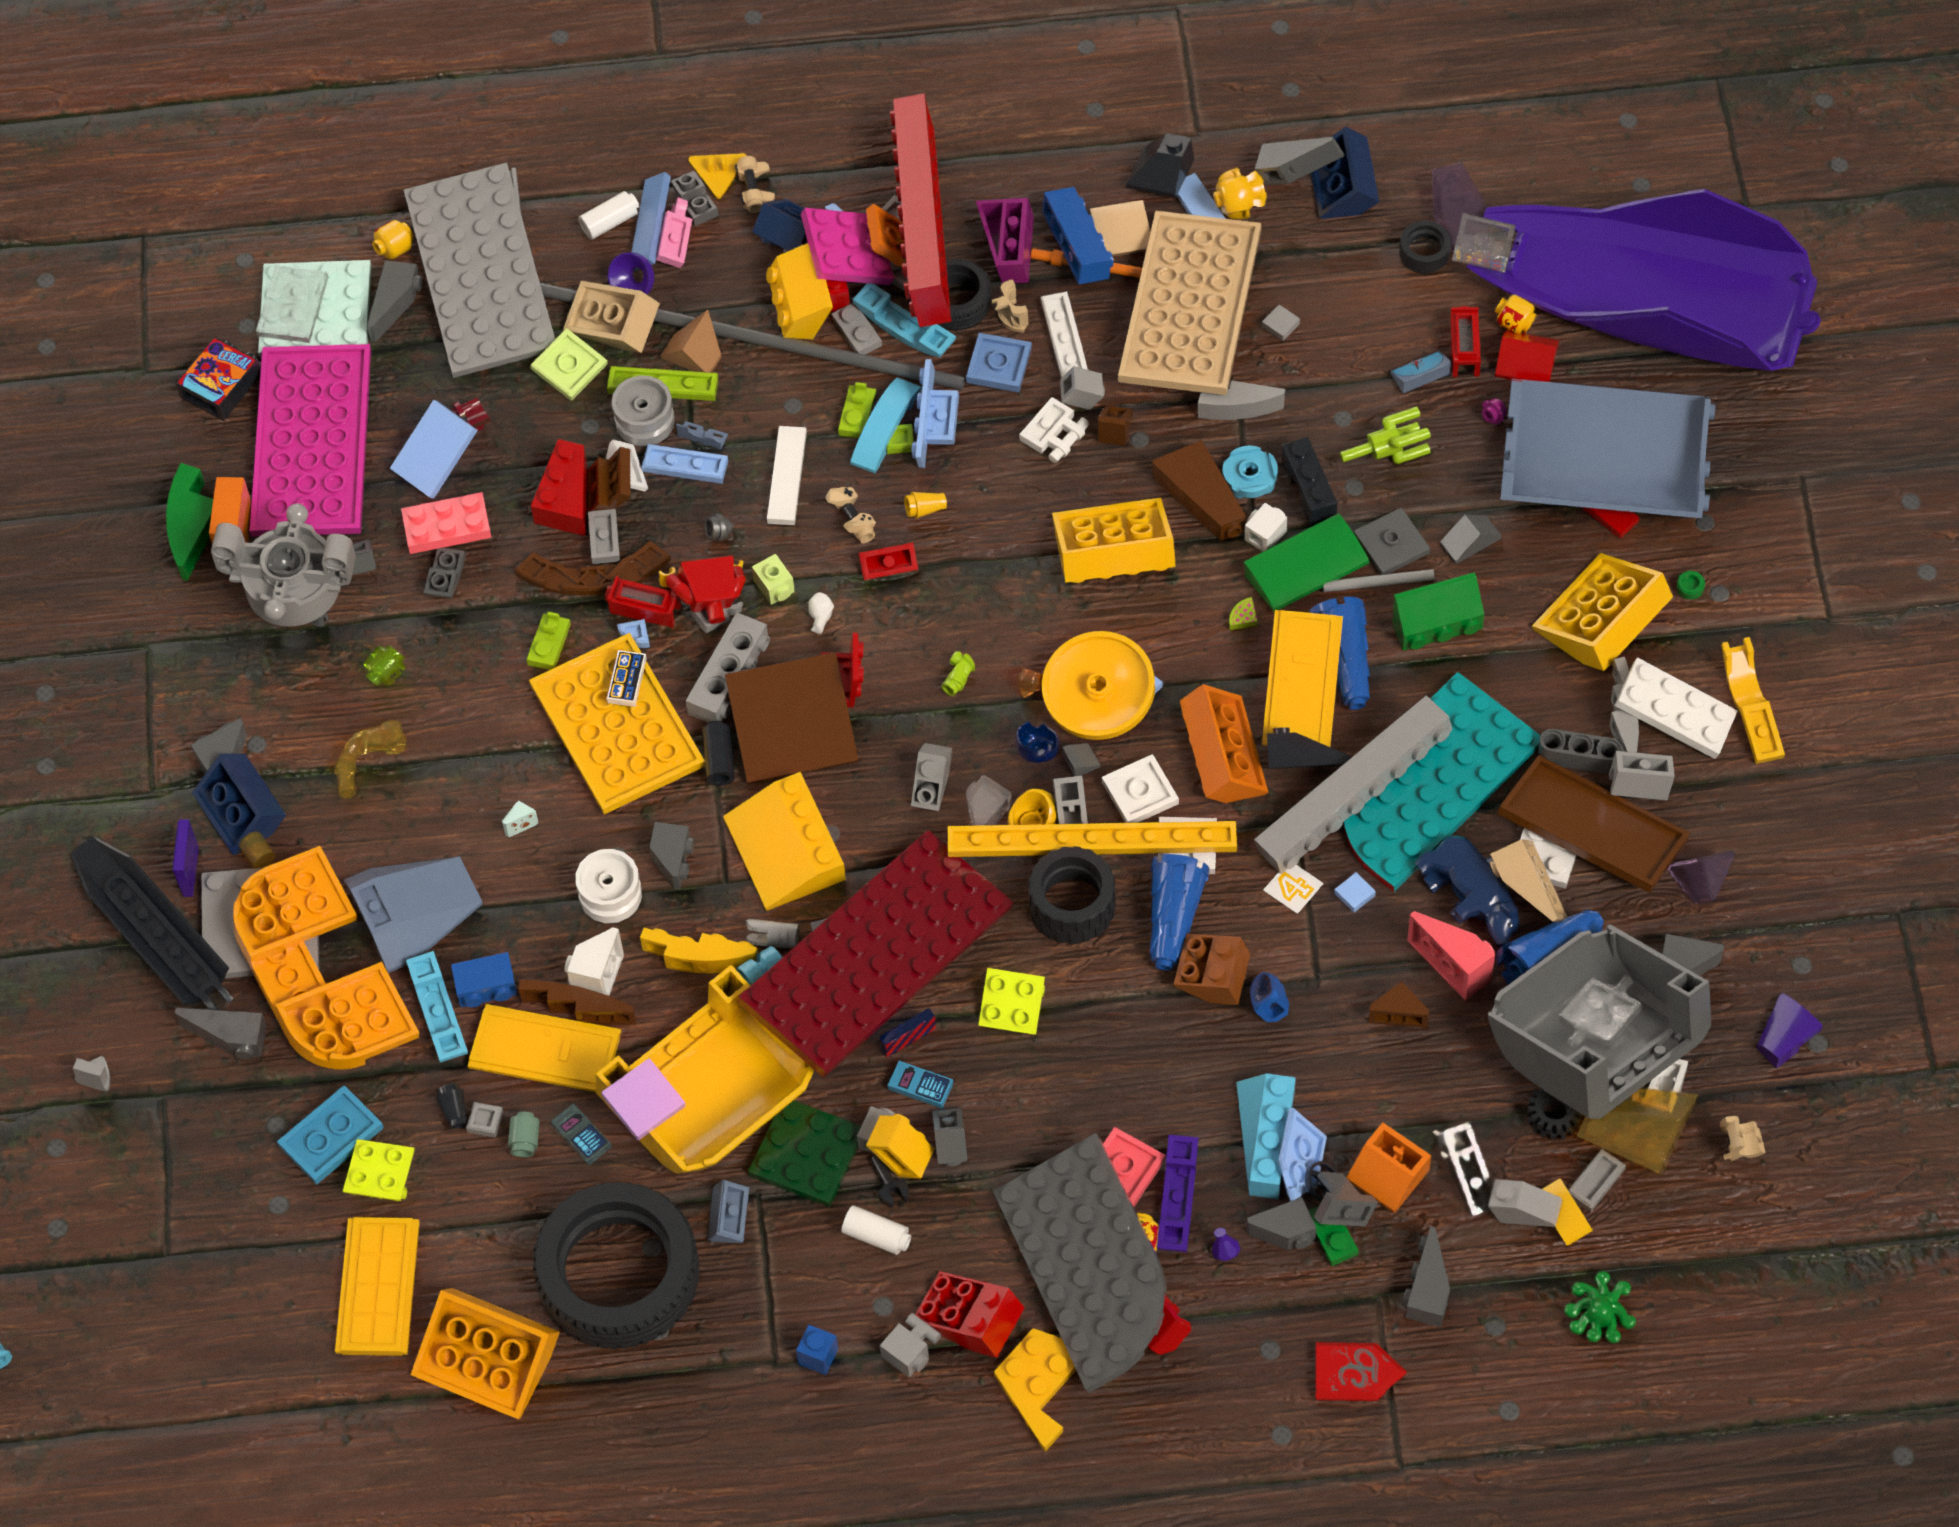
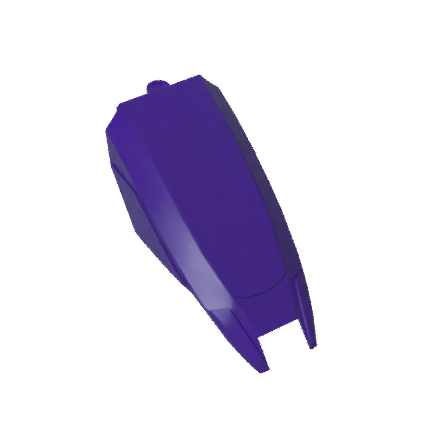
(1666, 274)

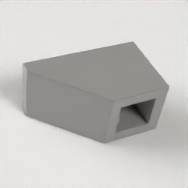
(931, 776)

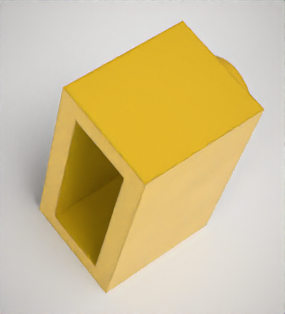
(900, 1146)

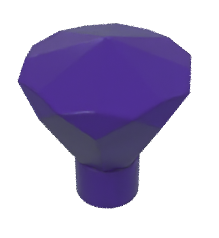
(1224, 1246)

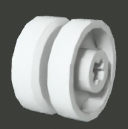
(608, 886)

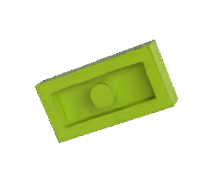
(856, 410)
(548, 641)

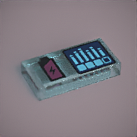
(581, 1134)

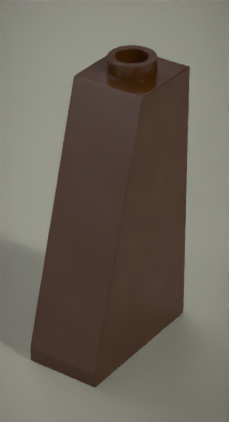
(1200, 487)

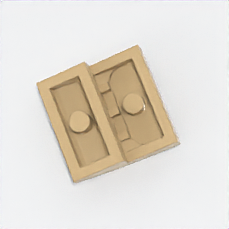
(1123, 227)

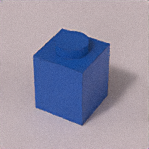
(817, 1349)

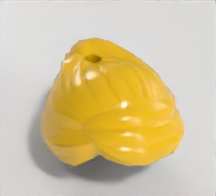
(1033, 808)

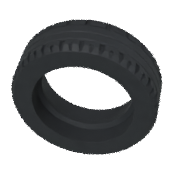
(601, 1207)

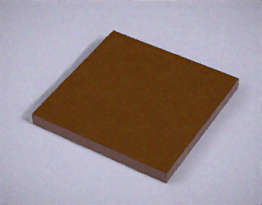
(791, 718)

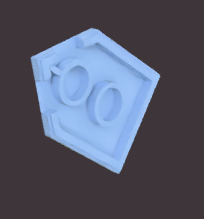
(1299, 1149)

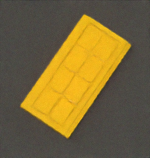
(1303, 674)
(542, 1047)
(377, 1286)

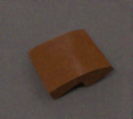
(609, 481)

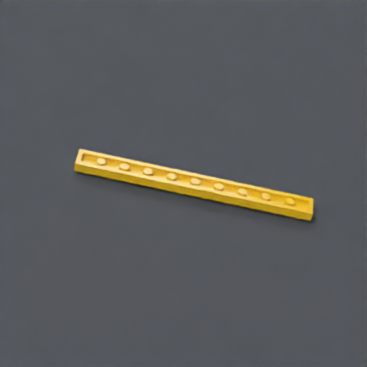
(1100, 838)

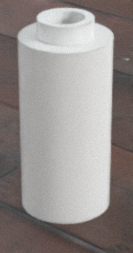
(608, 214)
(876, 1230)

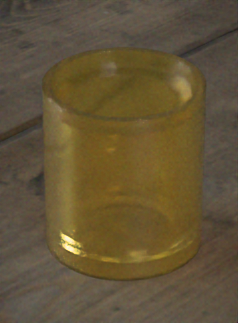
(257, 850)

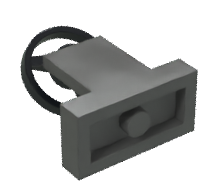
(1341, 1200)

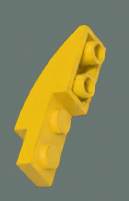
(707, 956)

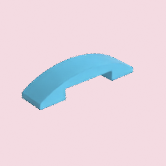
(900, 324)
(883, 423)
(436, 1006)

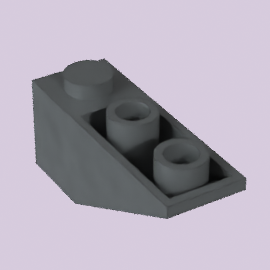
(1294, 159)
(1431, 1288)

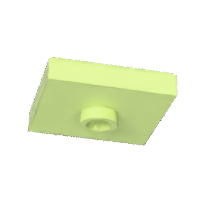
(569, 364)

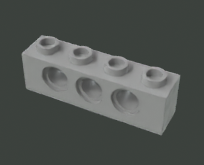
(740, 633)

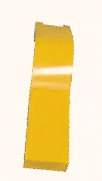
(1751, 703)

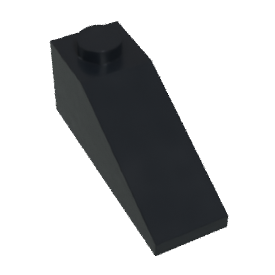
(1296, 751)

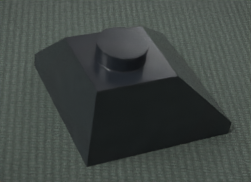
(1163, 165)

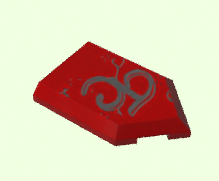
(1354, 1371)

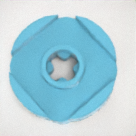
(1250, 486)

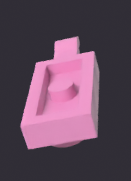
(674, 235)

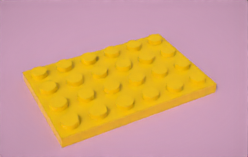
(614, 746)

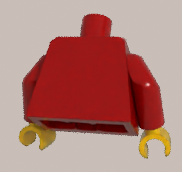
(707, 585)

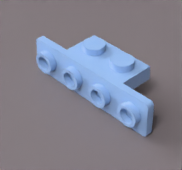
(936, 417)

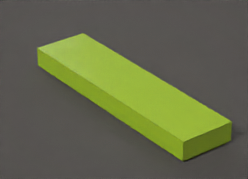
(680, 383)

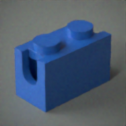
(484, 980)

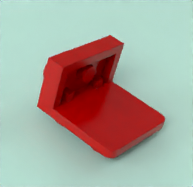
(851, 669)

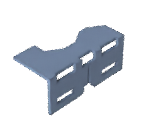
(697, 435)

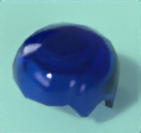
(1037, 743)

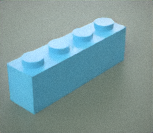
(1263, 1116)

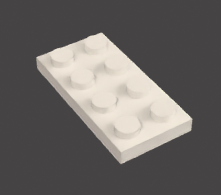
(1676, 708)

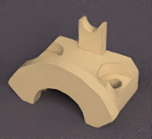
(1011, 316)
(1744, 1138)

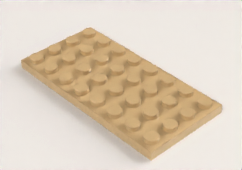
(1190, 303)

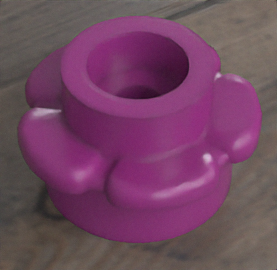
(1494, 411)

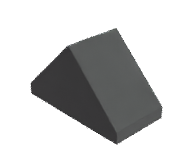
(1469, 536)

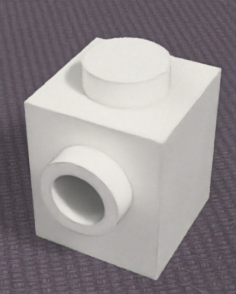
(1265, 527)

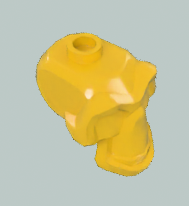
(1239, 193)

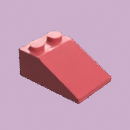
(1453, 953)

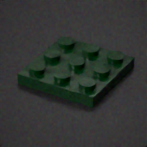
(806, 1152)

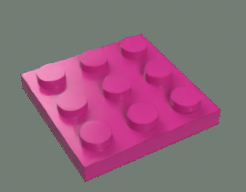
(842, 247)

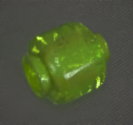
(384, 665)

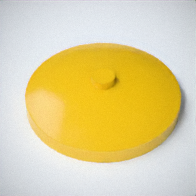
(1098, 685)

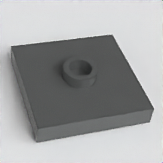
(1392, 542)

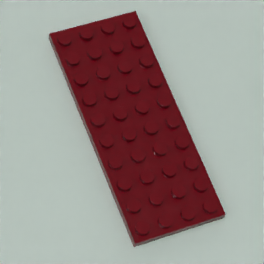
(874, 953)

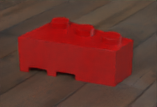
(563, 489)

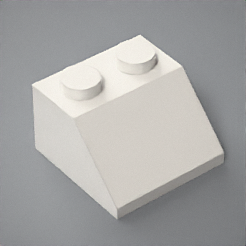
(596, 962)

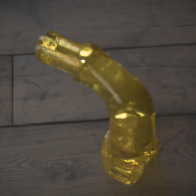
(375, 739)

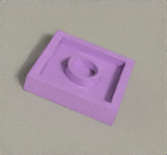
(643, 1099)

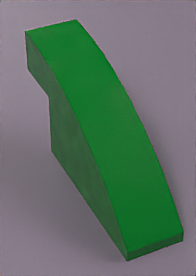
(188, 518)

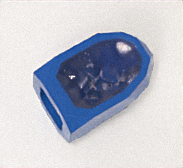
(1269, 997)

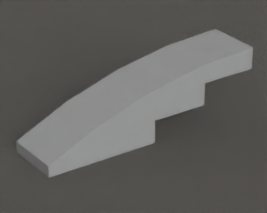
(1622, 724)

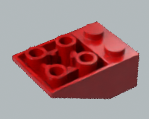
(971, 1312)

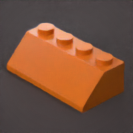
(1223, 745)

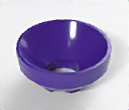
(621, 272)

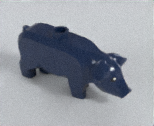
(1475, 885)

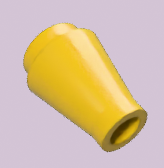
(922, 504)

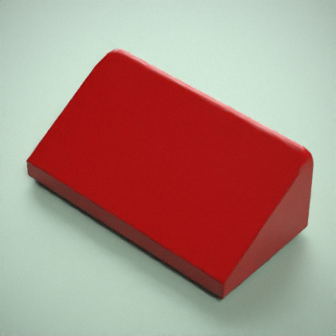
(888, 561)

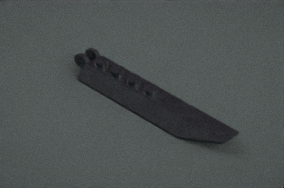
(150, 923)

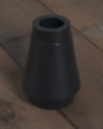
(452, 1104)

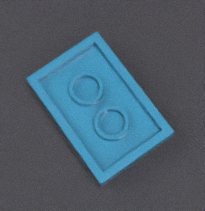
(329, 1134)

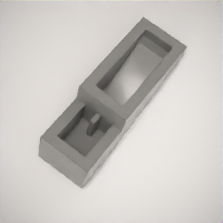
(1241, 402)

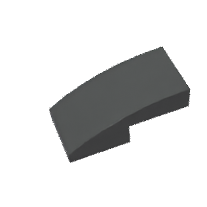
(700, 206)
(445, 573)

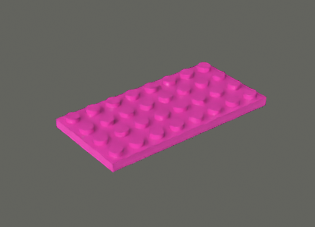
(311, 436)

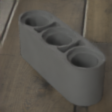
(1569, 741)

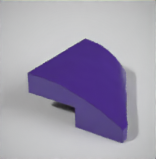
(1787, 1030)

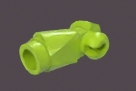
(958, 676)

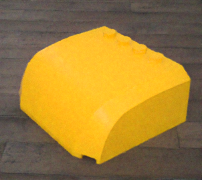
(725, 1072)

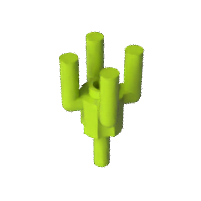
(1392, 439)

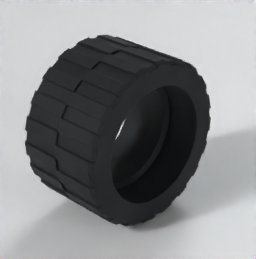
(1072, 864)

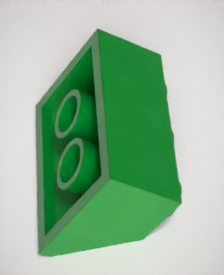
(1438, 612)

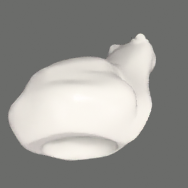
(820, 610)

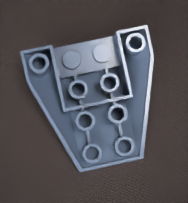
(413, 905)

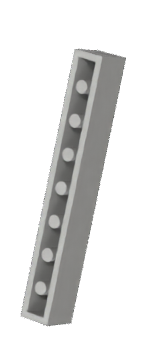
(1353, 785)

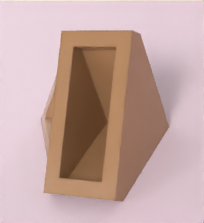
(694, 346)

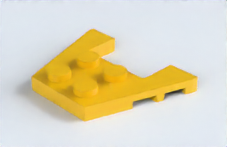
(1033, 1377)

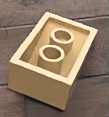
(612, 315)
(1526, 874)

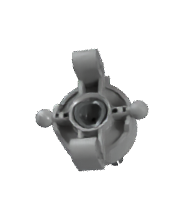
(289, 571)

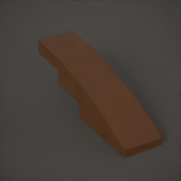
(586, 1004)

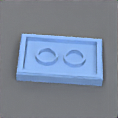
(433, 449)

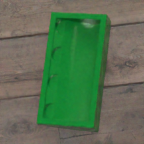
(1305, 562)

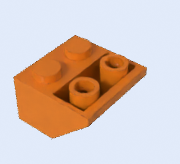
(1389, 1167)

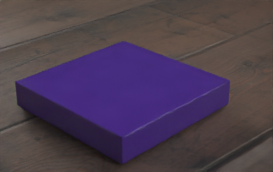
(185, 857)

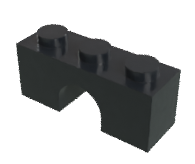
(1305, 470)

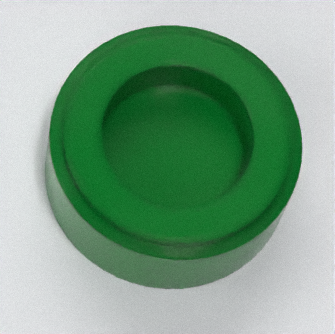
(1690, 585)

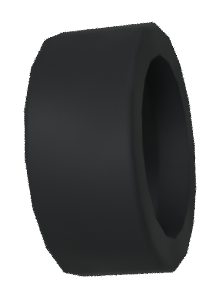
(1429, 230)

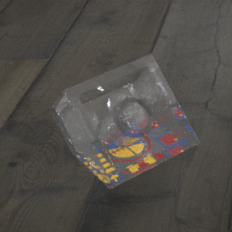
(1483, 242)

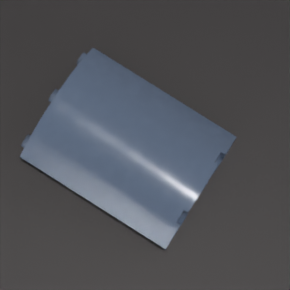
(1607, 448)

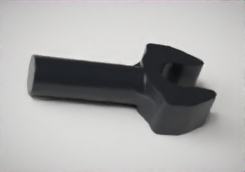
(889, 1183)

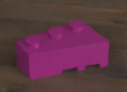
(1009, 234)

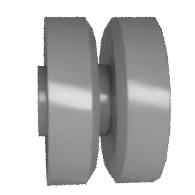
(643, 410)

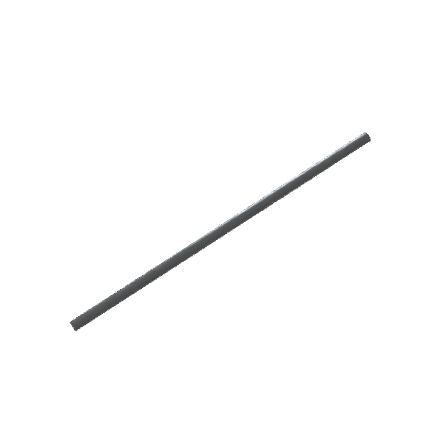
(785, 344)

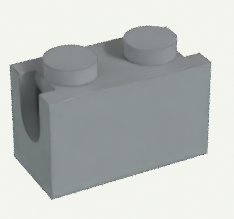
(1641, 775)

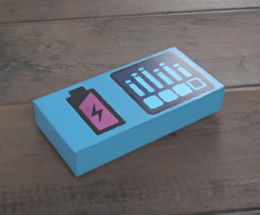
(920, 1084)

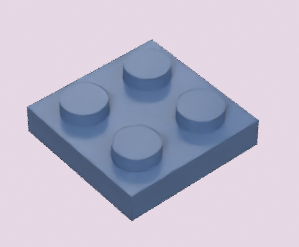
(999, 362)

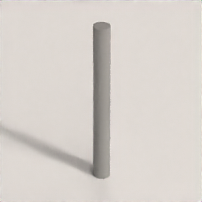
(1379, 580)

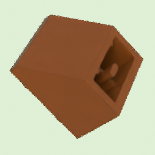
(1213, 968)

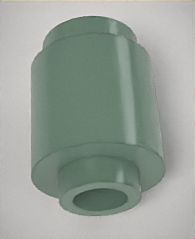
(523, 1134)

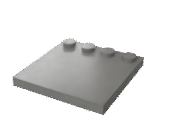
(218, 900)

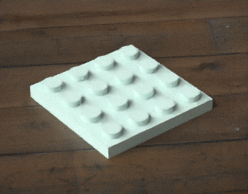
(343, 308)

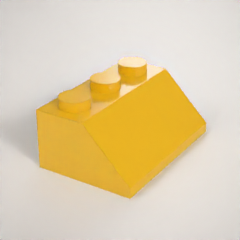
(798, 294)

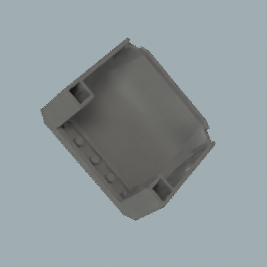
(1592, 1076)

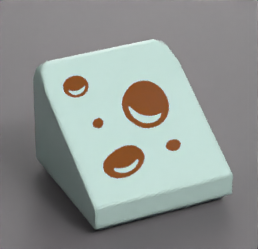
(519, 819)

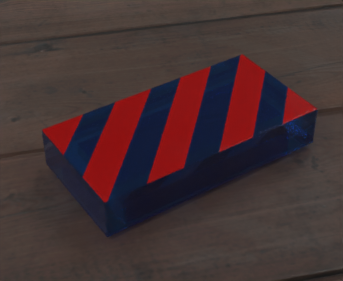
(907, 1032)

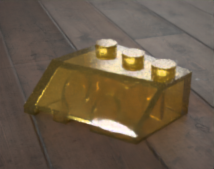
(1642, 1127)

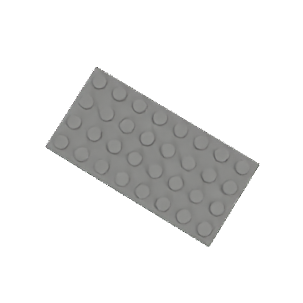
(480, 269)

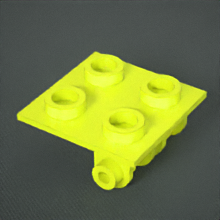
(1011, 1001)
(379, 1170)

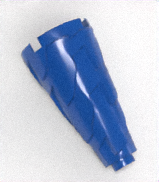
(1353, 662)
(1175, 897)
(1534, 947)

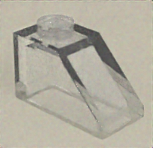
(987, 802)

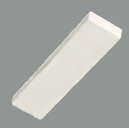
(1063, 332)
(786, 475)

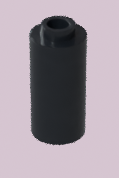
(718, 753)

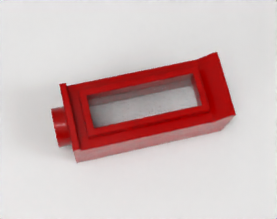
(1465, 339)
(642, 602)

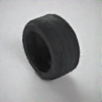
(972, 312)

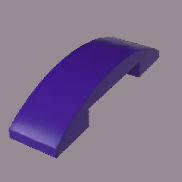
(1178, 1193)

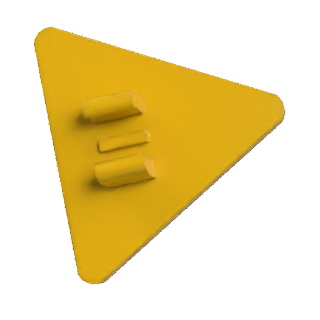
(716, 171)

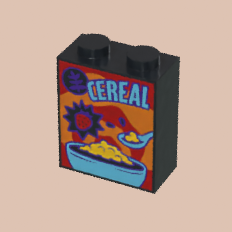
(219, 378)

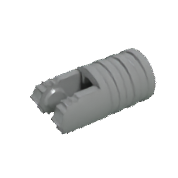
(778, 933)

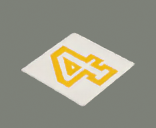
(1293, 888)

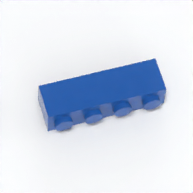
(1077, 235)

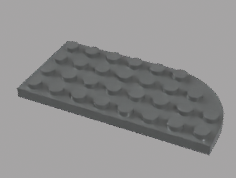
(1088, 1258)

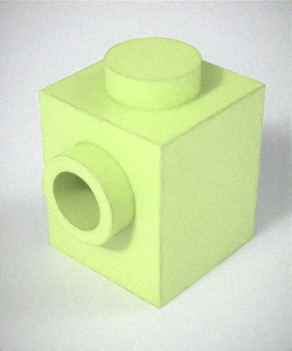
(773, 579)

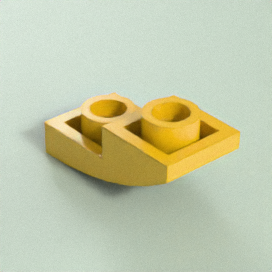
(1570, 1222)

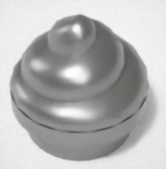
(717, 527)

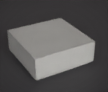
(1280, 322)
(484, 1119)

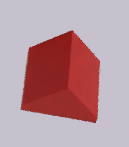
(1526, 357)

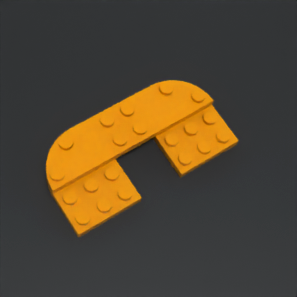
(324, 1023)

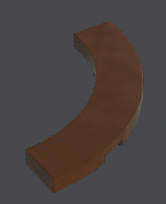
(594, 579)

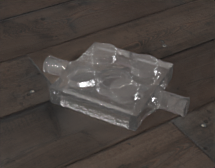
(1600, 1012)

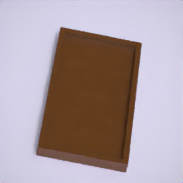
(1594, 823)

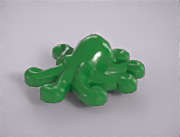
(1600, 1309)

